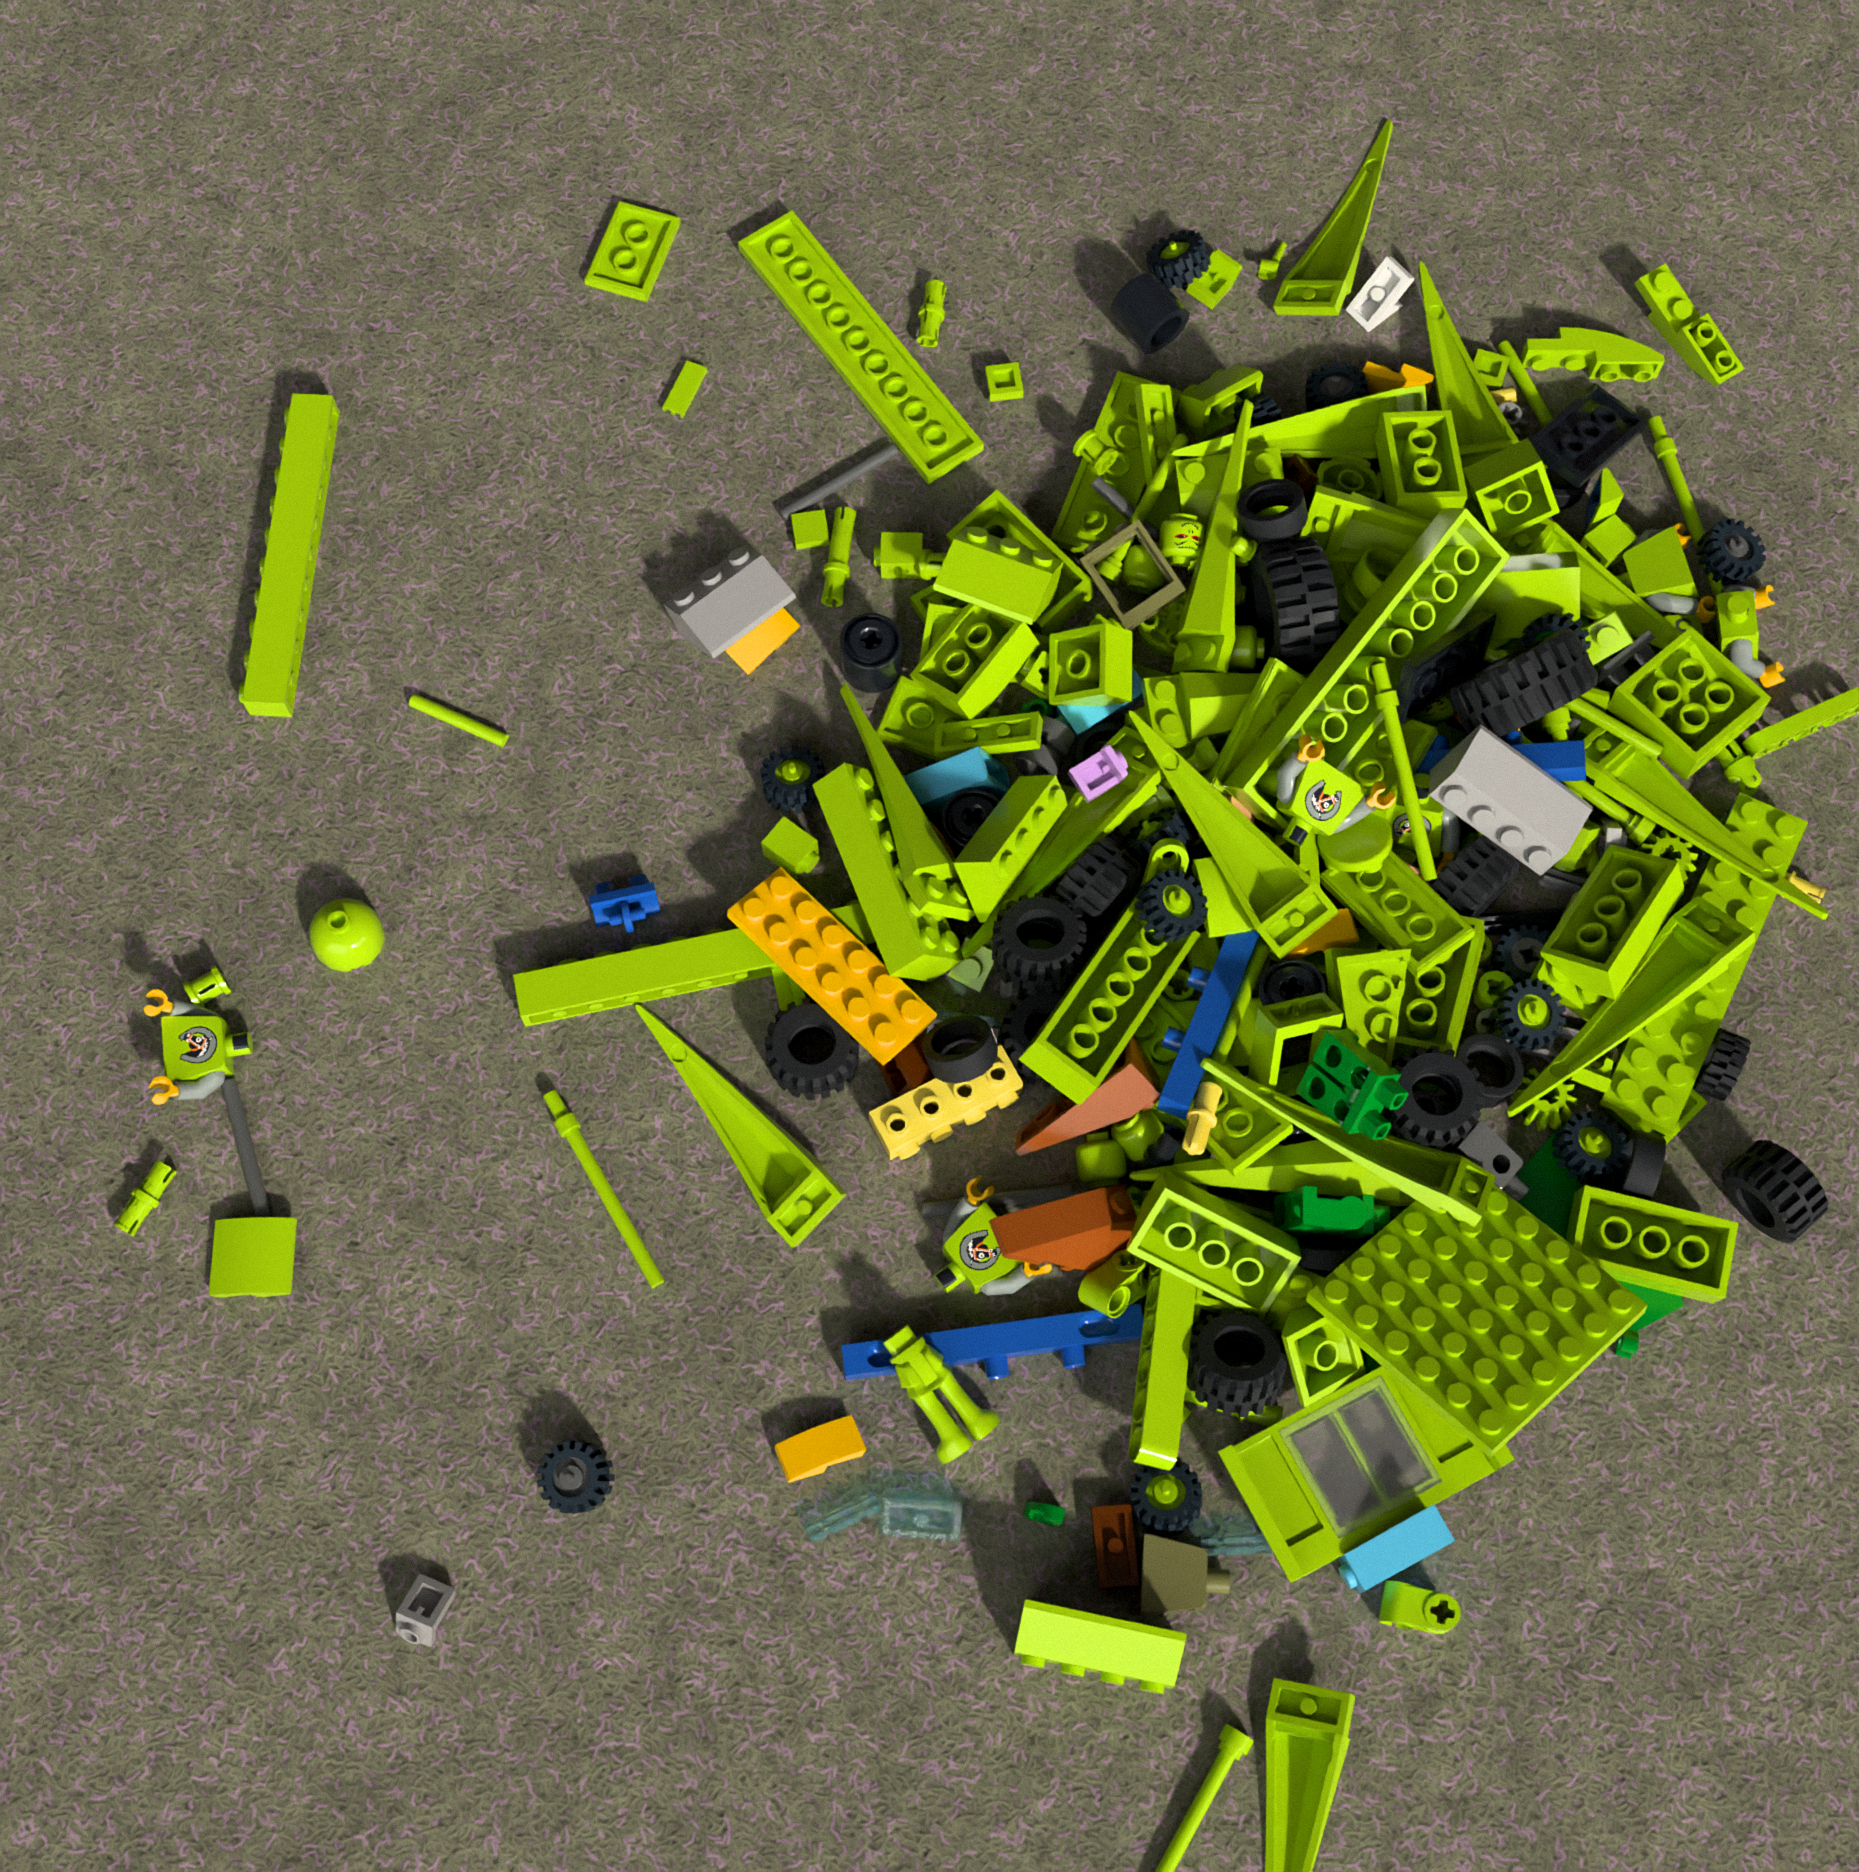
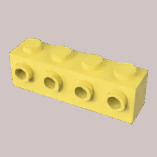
(940, 1106)

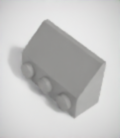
(728, 601)

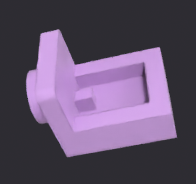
(1099, 773)

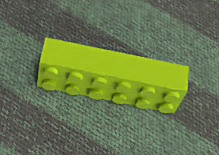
(909, 940)
(1104, 1006)

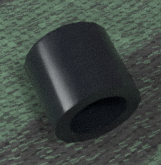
(1149, 312)
(872, 668)
(964, 806)
(1288, 976)

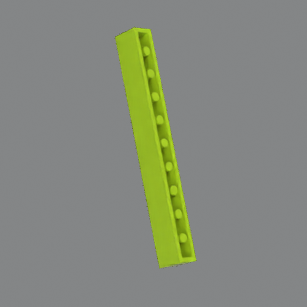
(290, 556)
(655, 971)

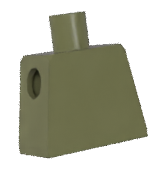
(1176, 1577)

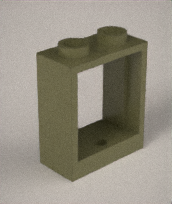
(1122, 534)

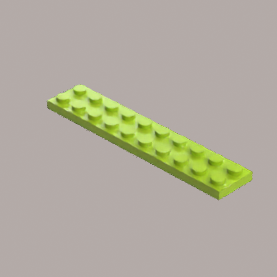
(861, 347)
(1667, 1054)

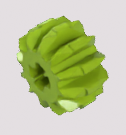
(1671, 849)
(1544, 1111)

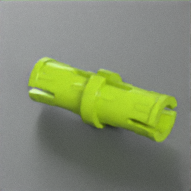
(931, 313)
(144, 1198)

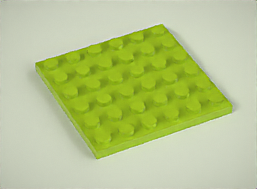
(1477, 1315)

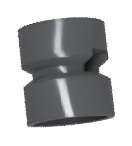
(1055, 745)

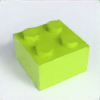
(1511, 490)

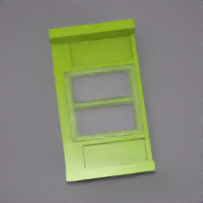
(1351, 1470)

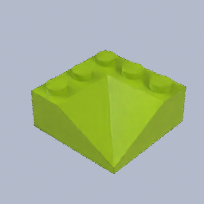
(1200, 478)
(1689, 702)

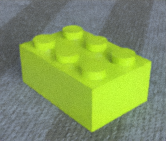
(1420, 462)

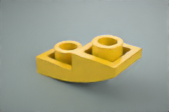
(1382, 378)
(763, 640)
(1336, 933)
(820, 1447)

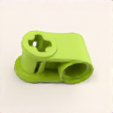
(1114, 1284)
(1411, 1608)

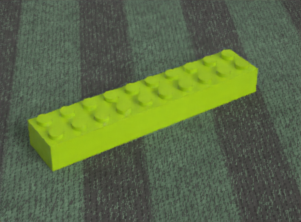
(1406, 614)

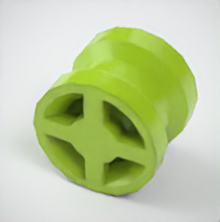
(1483, 996)

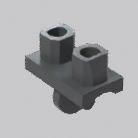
(1638, 653)

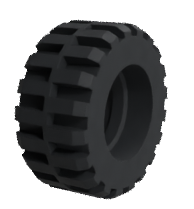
(1294, 602)
(1524, 684)

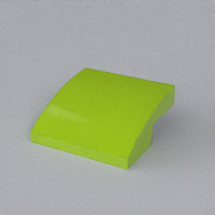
(1224, 909)
(253, 1257)

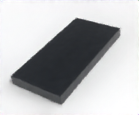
(1587, 435)
(1442, 664)

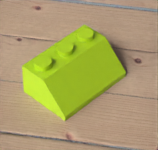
(999, 574)
(975, 660)

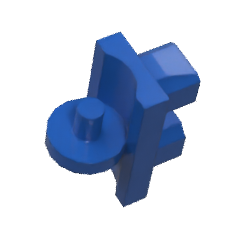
(626, 904)

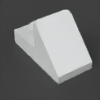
(1380, 294)

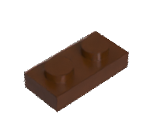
(1114, 1546)

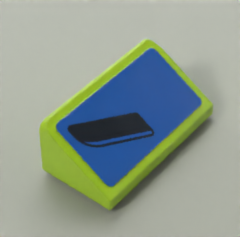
(1603, 500)

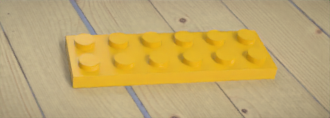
(831, 965)

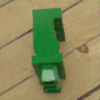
(1352, 1085)
(1345, 1219)

